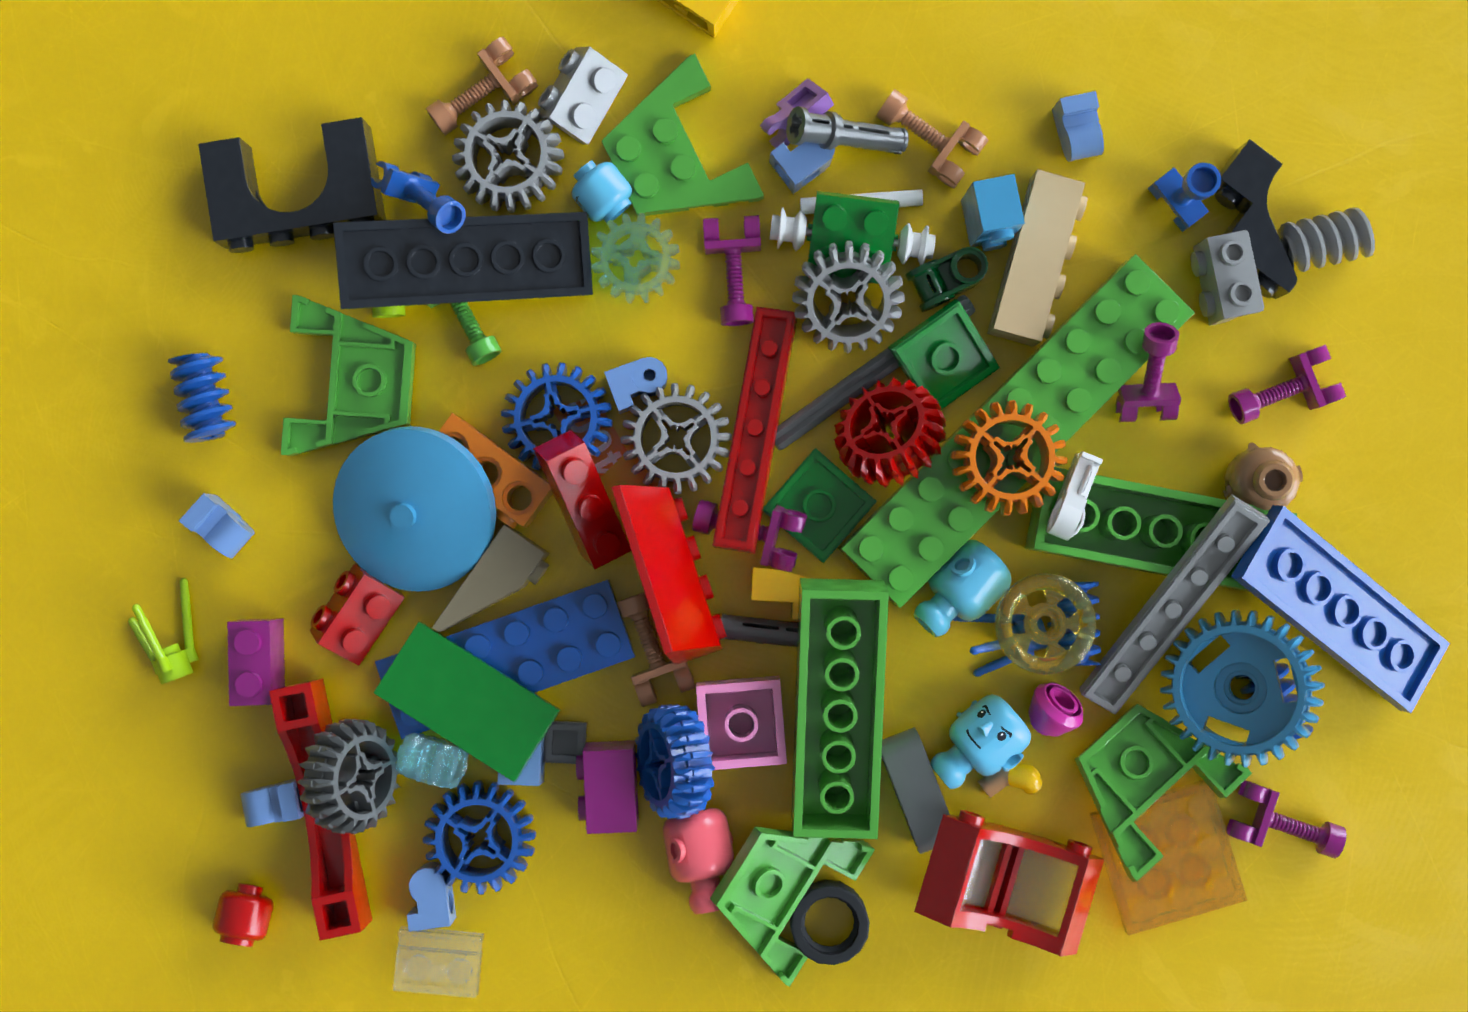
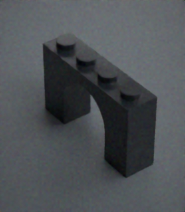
(242, 218)

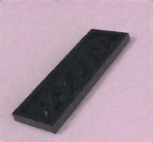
(482, 261)

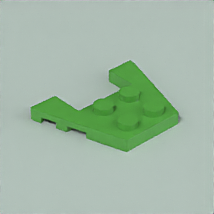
(659, 158)
(366, 385)
(1135, 767)
(771, 881)

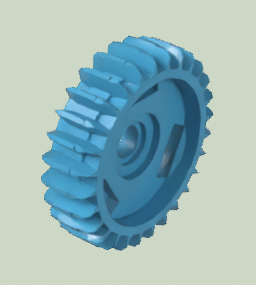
(1209, 692)

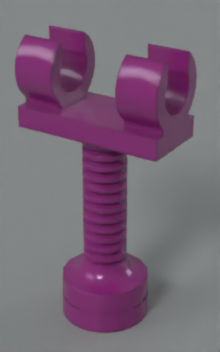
(736, 311)
(1159, 341)
(1246, 405)
(788, 519)
(1328, 838)

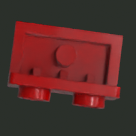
(355, 614)

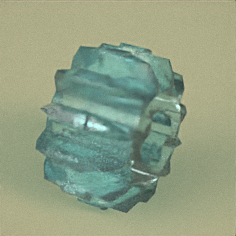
(431, 760)

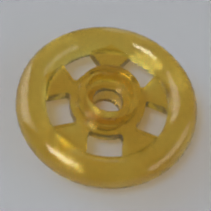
(1017, 644)

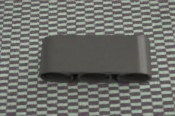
(914, 786)

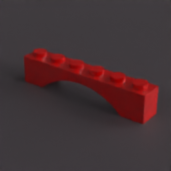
(336, 869)

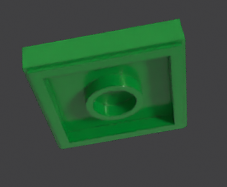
(945, 354)
(828, 498)

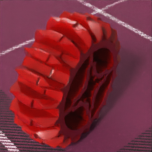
(913, 420)

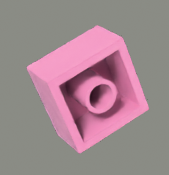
(743, 721)

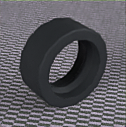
(848, 948)

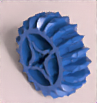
(536, 422)
(674, 761)
(459, 866)

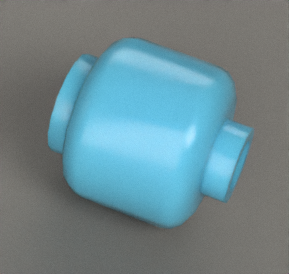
(601, 191)

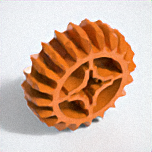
(1024, 469)

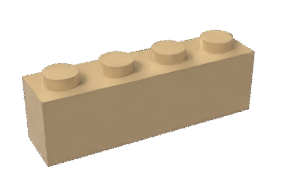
(1037, 259)

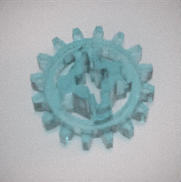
(638, 240)

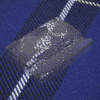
(438, 962)

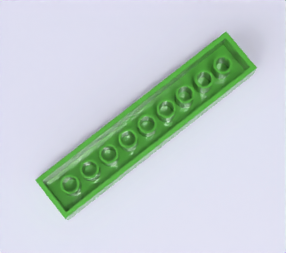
(1065, 379)

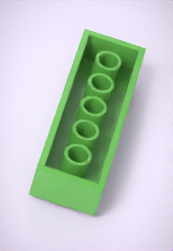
(1130, 526)
(839, 708)

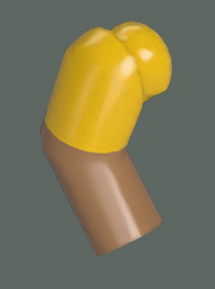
(1021, 776)

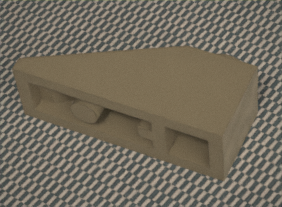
(501, 571)

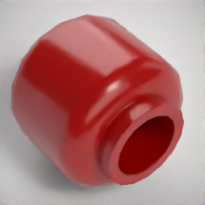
(243, 915)

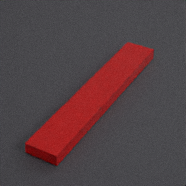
(755, 430)

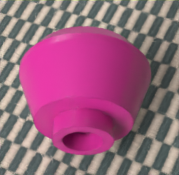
(1054, 710)

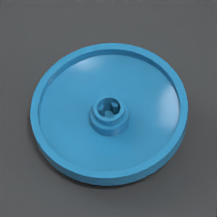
(414, 508)

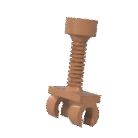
(494, 55)
(968, 137)
(637, 609)

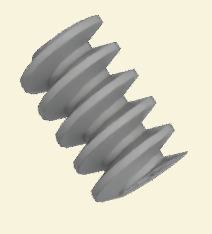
(1327, 235)

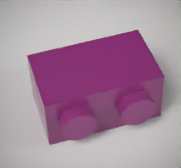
(255, 660)
(609, 787)

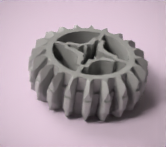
(515, 142)
(873, 318)
(654, 410)

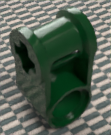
(945, 278)

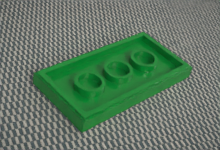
(467, 701)

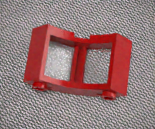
(1009, 881)

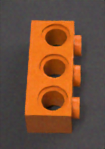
(511, 473)

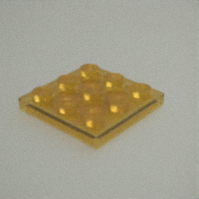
(1196, 866)

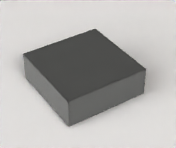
(564, 741)

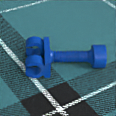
(418, 188)
(1186, 192)

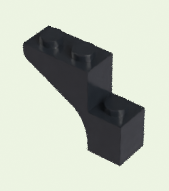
(1245, 188)

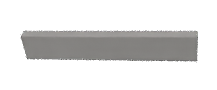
(1174, 603)

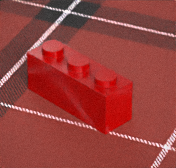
(582, 499)

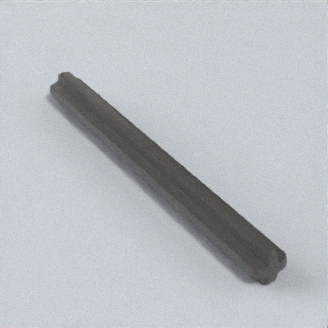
(839, 395)

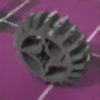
(349, 776)

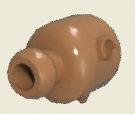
(1263, 477)

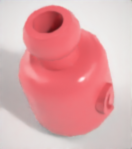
(699, 853)

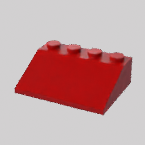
(669, 571)

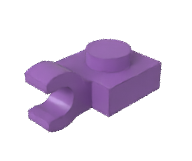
(805, 95)

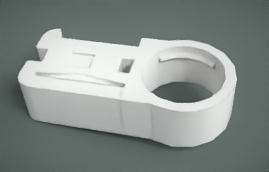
(1073, 495)

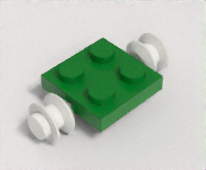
(853, 219)

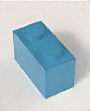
(992, 212)

